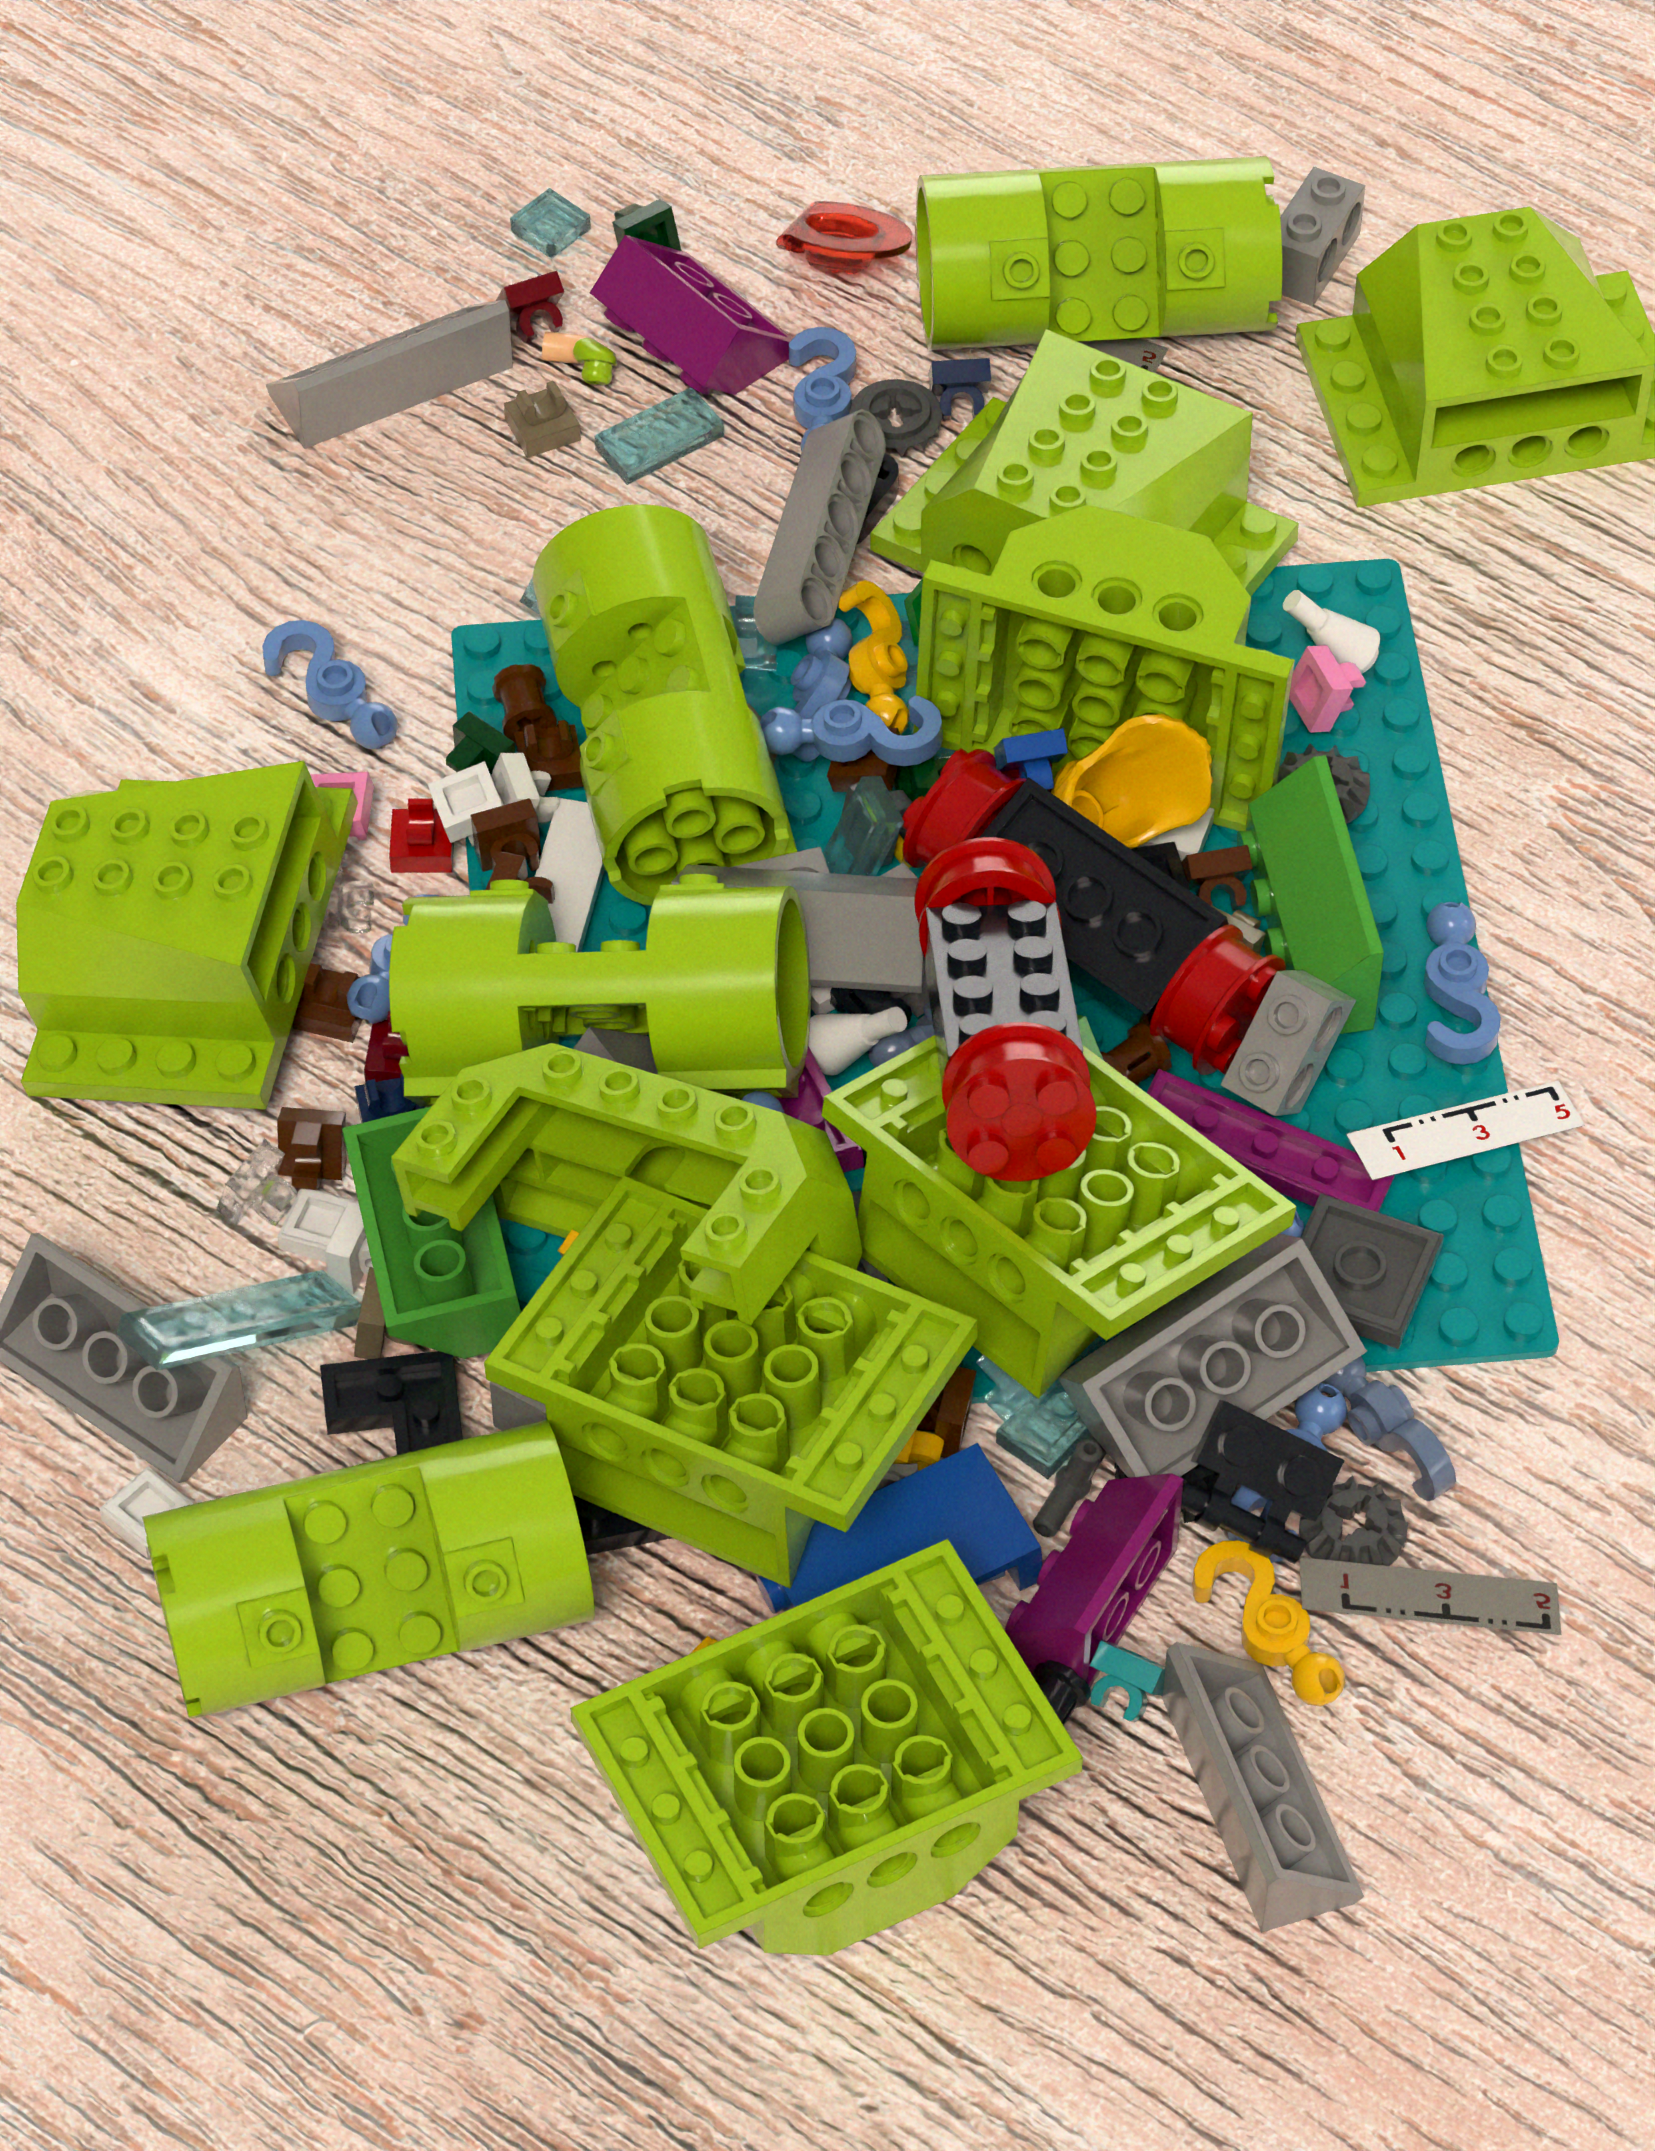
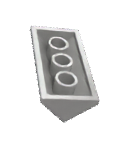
(395, 373)
(856, 925)
(63, 1339)
(1257, 1787)

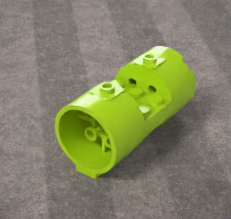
(1097, 252)
(655, 667)
(713, 989)
(370, 1568)

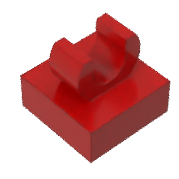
(419, 840)

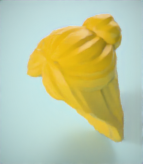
(1141, 779)

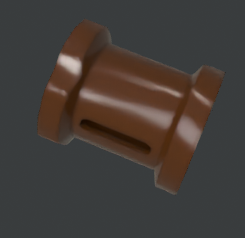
(522, 696)
(1131, 1055)

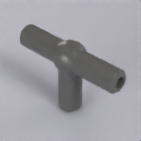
(1071, 1484)

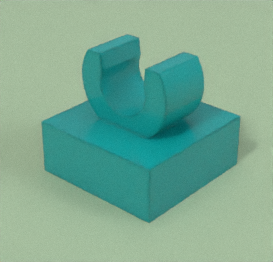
(1128, 1671)

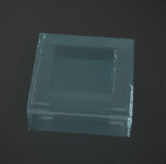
(550, 223)

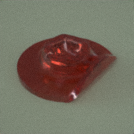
(845, 236)

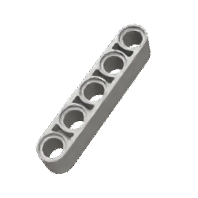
(819, 528)

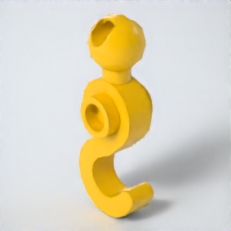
(877, 660)
(1273, 1625)

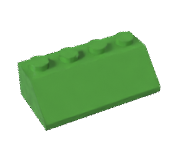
(1314, 888)
(432, 1280)

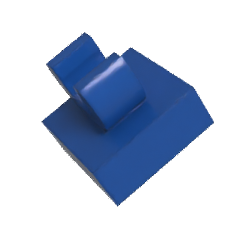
(1032, 755)

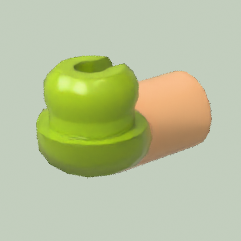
(581, 350)

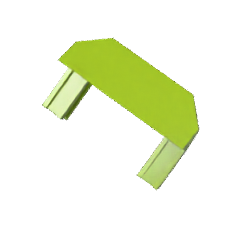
(563, 1127)

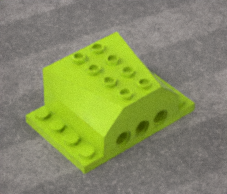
(1483, 361)
(1097, 436)
(1101, 626)
(175, 934)
(1052, 1255)
(714, 1421)
(832, 1759)

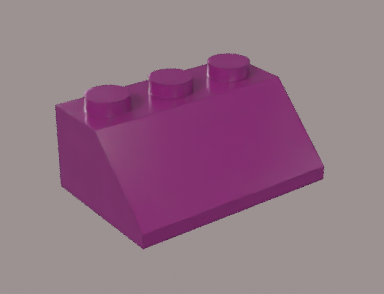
(689, 317)
(1101, 1574)

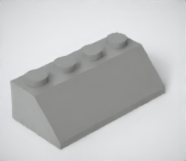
(1240, 1336)

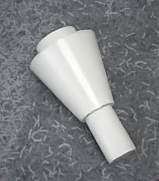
(1345, 637)
(844, 1038)

